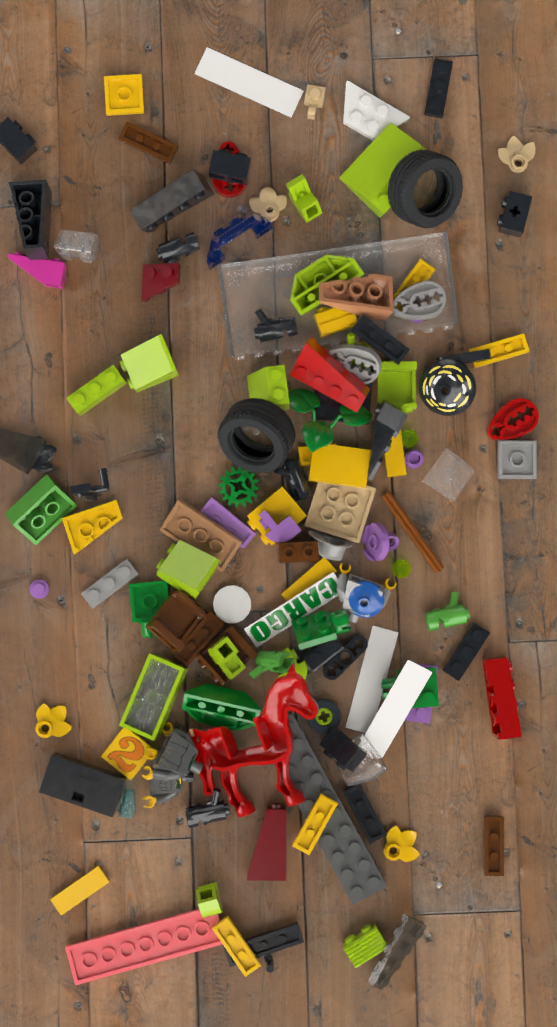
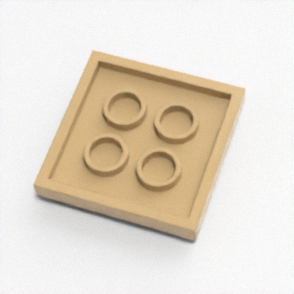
(340, 510)

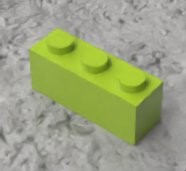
(96, 390)

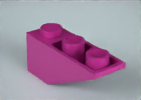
(47, 272)

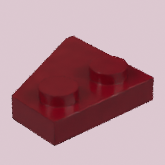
(158, 278)

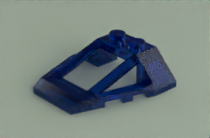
(257, 224)

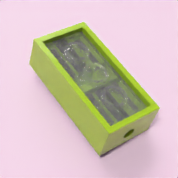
(153, 696)

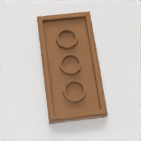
(201, 532)

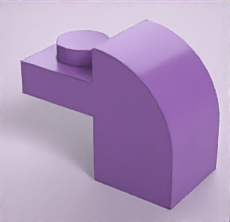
(282, 532)

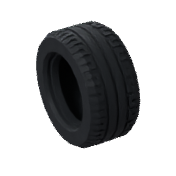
(447, 192)
(266, 418)

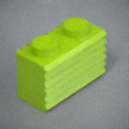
(364, 945)

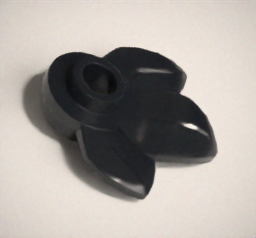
(42, 463)

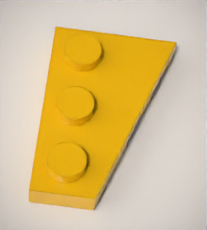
(90, 524)

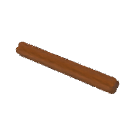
(412, 532)

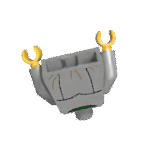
(348, 583)

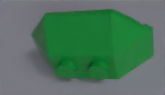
(221, 707)

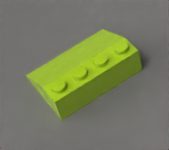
(372, 169)

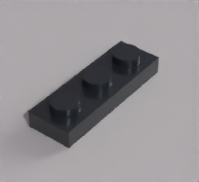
(438, 88)
(380, 340)
(466, 651)
(364, 813)

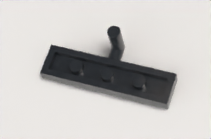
(89, 491)
(272, 942)

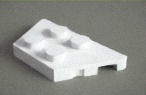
(368, 113)

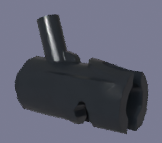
(175, 249)
(273, 329)
(295, 479)
(210, 812)

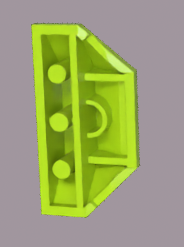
(326, 269)

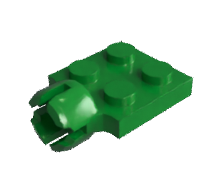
(145, 602)
(320, 627)
(428, 695)

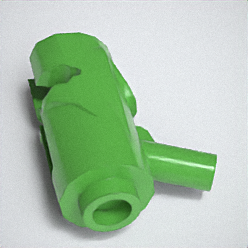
(449, 616)
(272, 661)

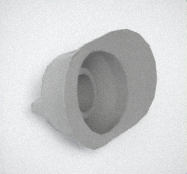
(330, 547)

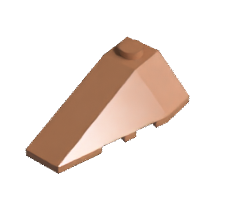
(360, 296)

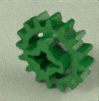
(233, 496)

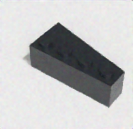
(172, 201)
(33, 213)

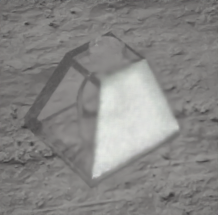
(448, 475)
(370, 766)

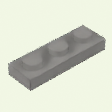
(110, 583)

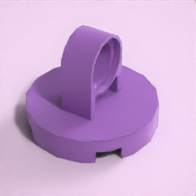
(377, 541)

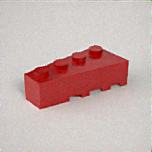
(328, 376)
(501, 698)

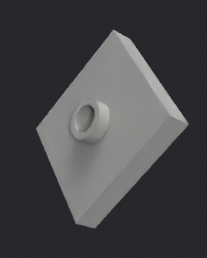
(516, 459)

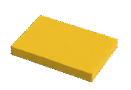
(340, 466)

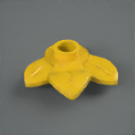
(54, 719)
(403, 843)

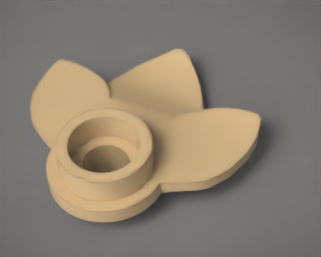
(517, 152)
(268, 201)

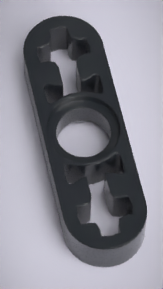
(470, 357)
(351, 643)

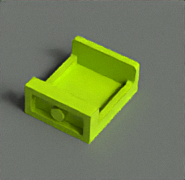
(398, 384)

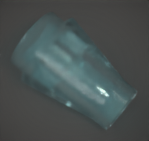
(127, 805)

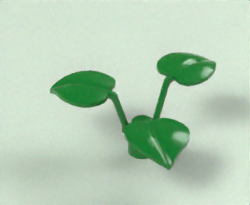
(318, 433)

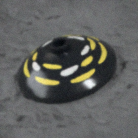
(456, 378)

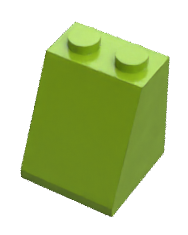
(148, 364)
(270, 385)
(187, 568)

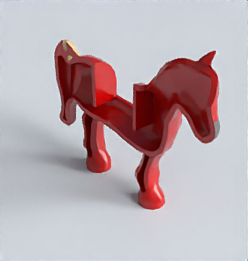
(220, 752)

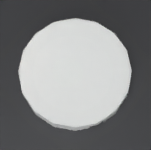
(232, 604)

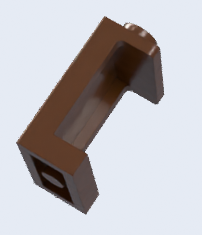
(298, 552)
(176, 620)
(245, 654)

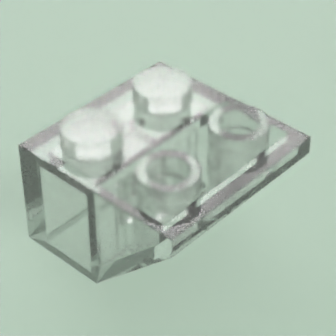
(77, 245)

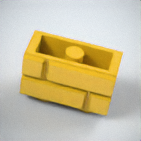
(333, 321)

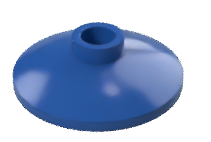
(368, 592)

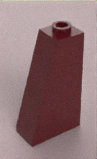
(269, 855)

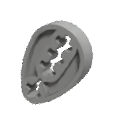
(420, 290)
(360, 354)

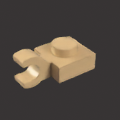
(314, 99)

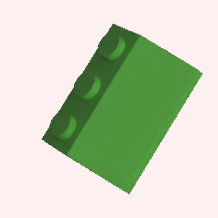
(40, 509)

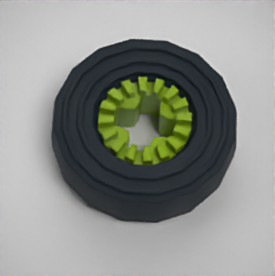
(332, 720)

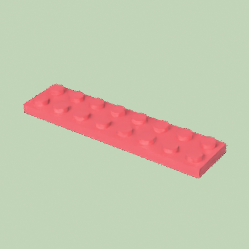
(141, 945)

